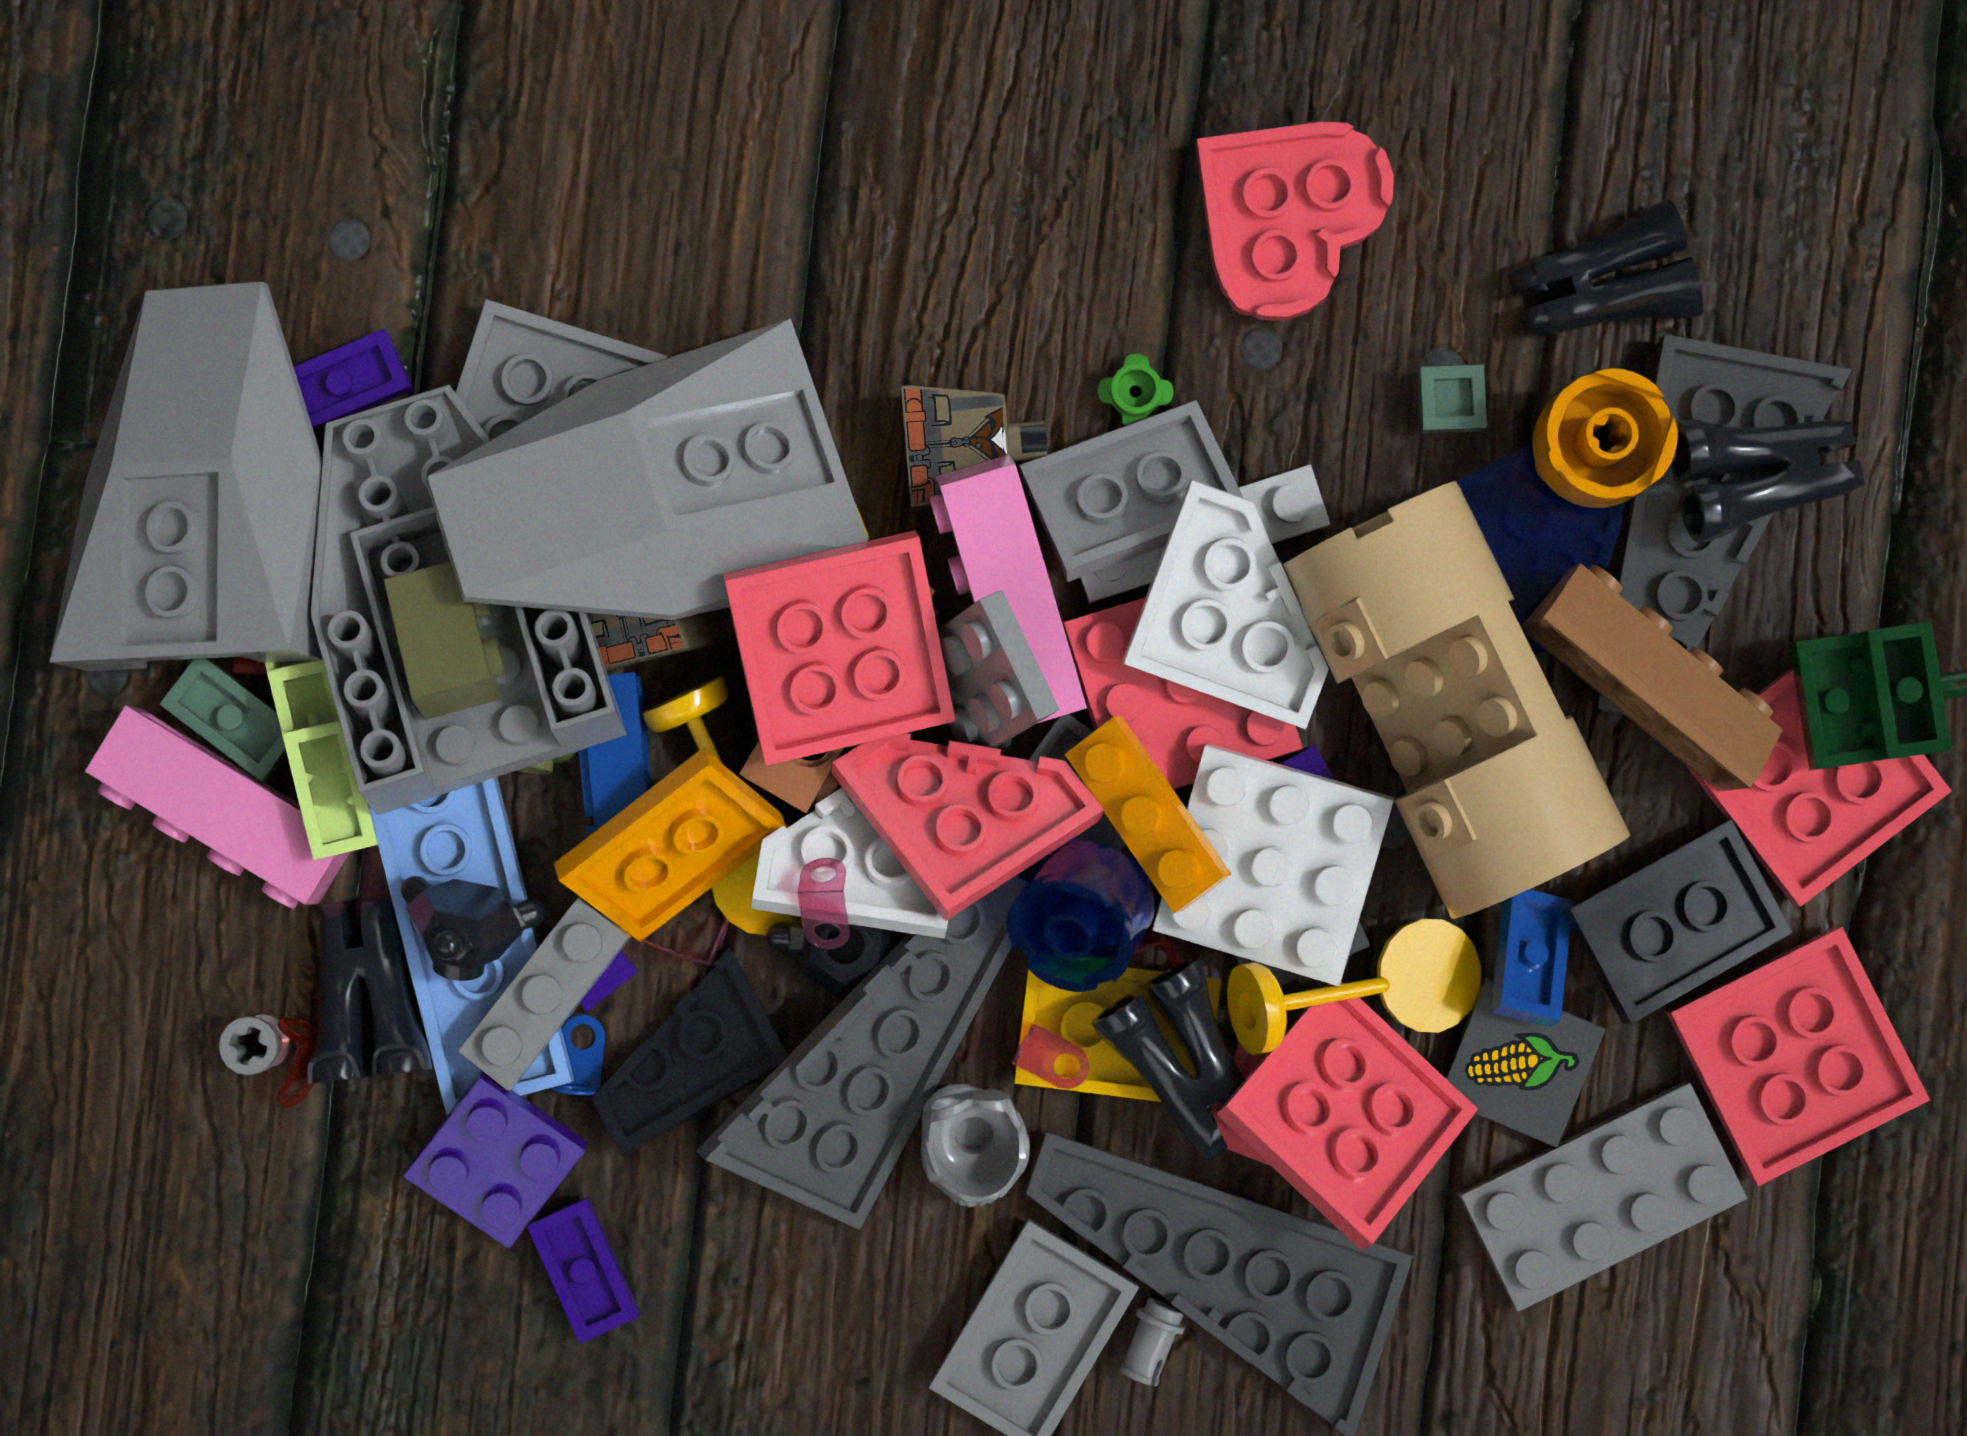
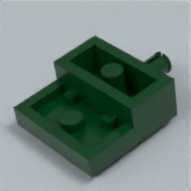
(1873, 695)

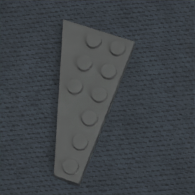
(1730, 389)
(858, 1083)
(1250, 1274)

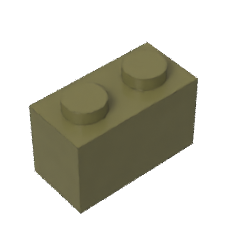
(443, 642)

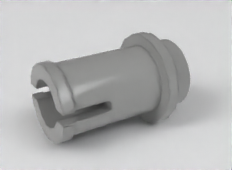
(1152, 1341)

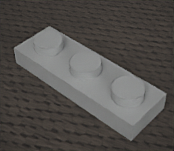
(544, 994)

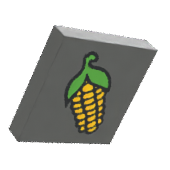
(1523, 1070)

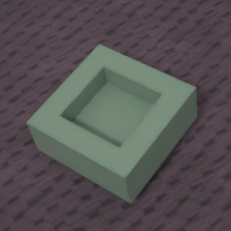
(1451, 399)

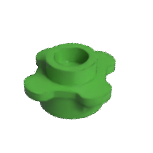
(1135, 373)

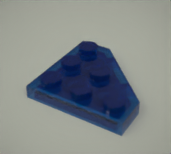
(1535, 529)

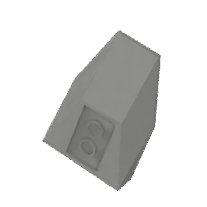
(652, 486)
(197, 495)
(383, 524)

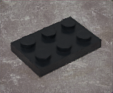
(1677, 921)

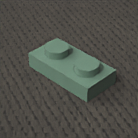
(228, 717)

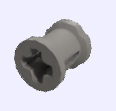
(238, 1053)

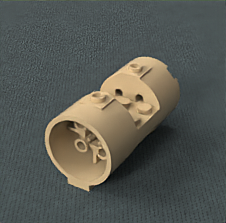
(1462, 706)

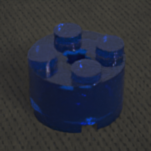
(1081, 915)

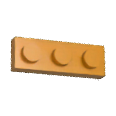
(1148, 814)

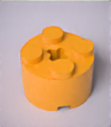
(1636, 422)

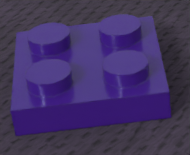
(495, 1159)

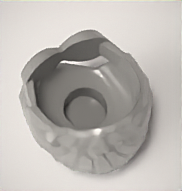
(973, 1143)

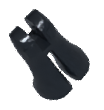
(1662, 292)
(1794, 449)
(1133, 1033)
(343, 1037)

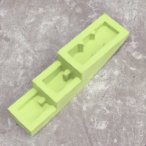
(322, 772)

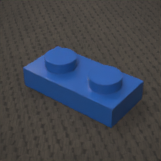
(1531, 958)

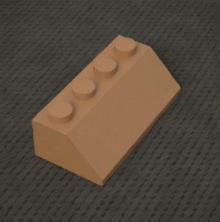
(1654, 679)

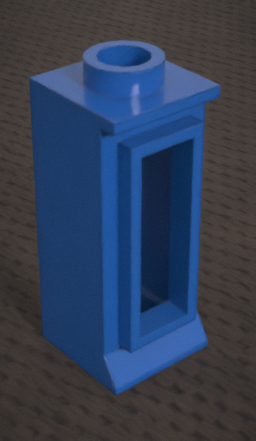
(620, 768)

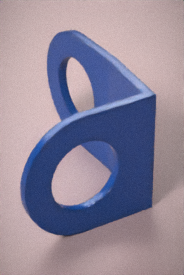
(585, 1063)

